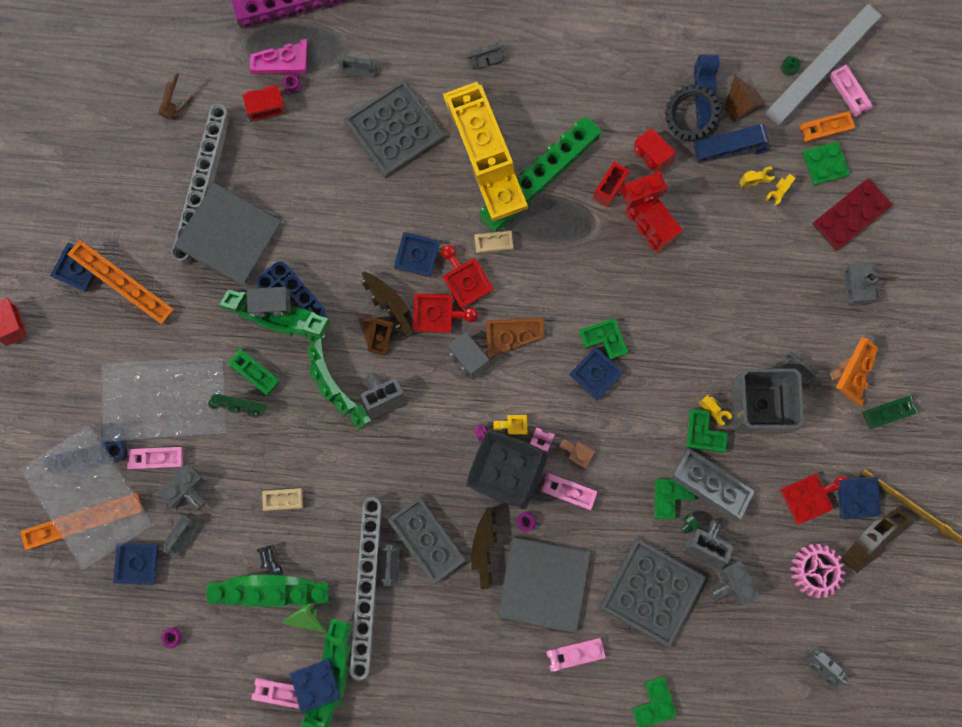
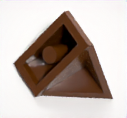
(742, 100)
(377, 334)

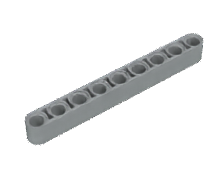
(823, 65)
(200, 175)
(361, 597)

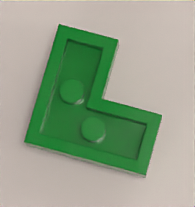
(606, 333)
(700, 437)
(665, 495)
(660, 705)

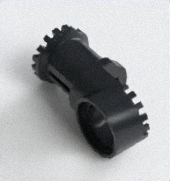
(268, 560)

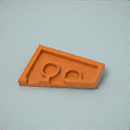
(855, 374)

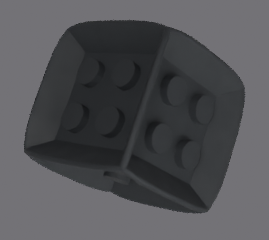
(506, 469)

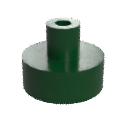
(790, 66)
(691, 524)

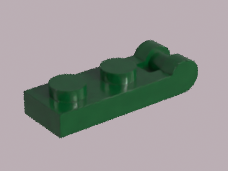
(237, 405)
(890, 412)

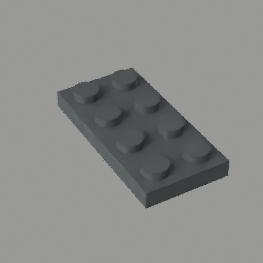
(712, 485)
(426, 540)

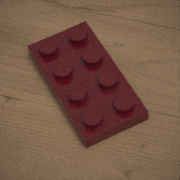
(852, 214)

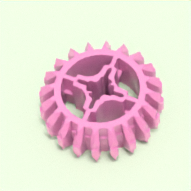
(815, 563)

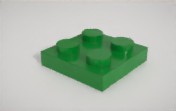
(825, 163)

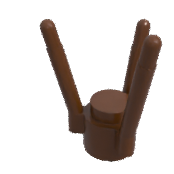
(167, 108)

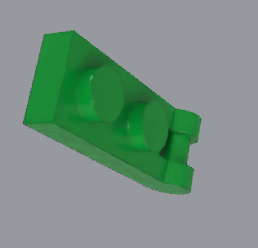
(253, 372)

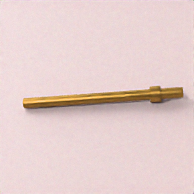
(944, 528)

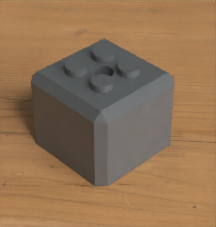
(783, 399)

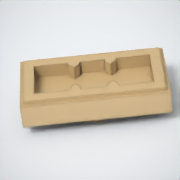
(494, 242)
(282, 499)

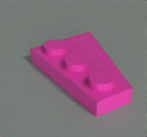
(286, 60)

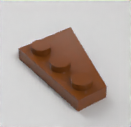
(511, 333)

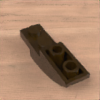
(385, 296)
(875, 538)
(483, 540)

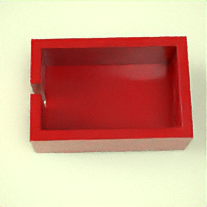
(655, 224)

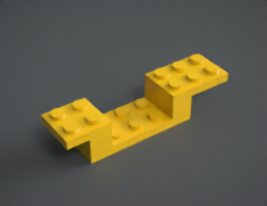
(486, 150)

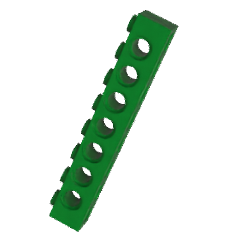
(583, 128)

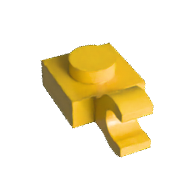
(755, 178)
(782, 187)
(712, 405)
(514, 425)

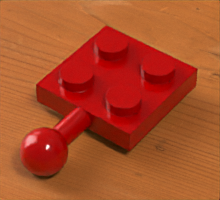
(467, 280)
(434, 313)
(809, 498)

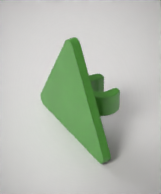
(305, 619)

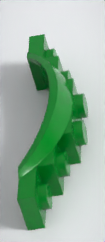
(297, 322)
(329, 389)
(267, 591)
(338, 652)

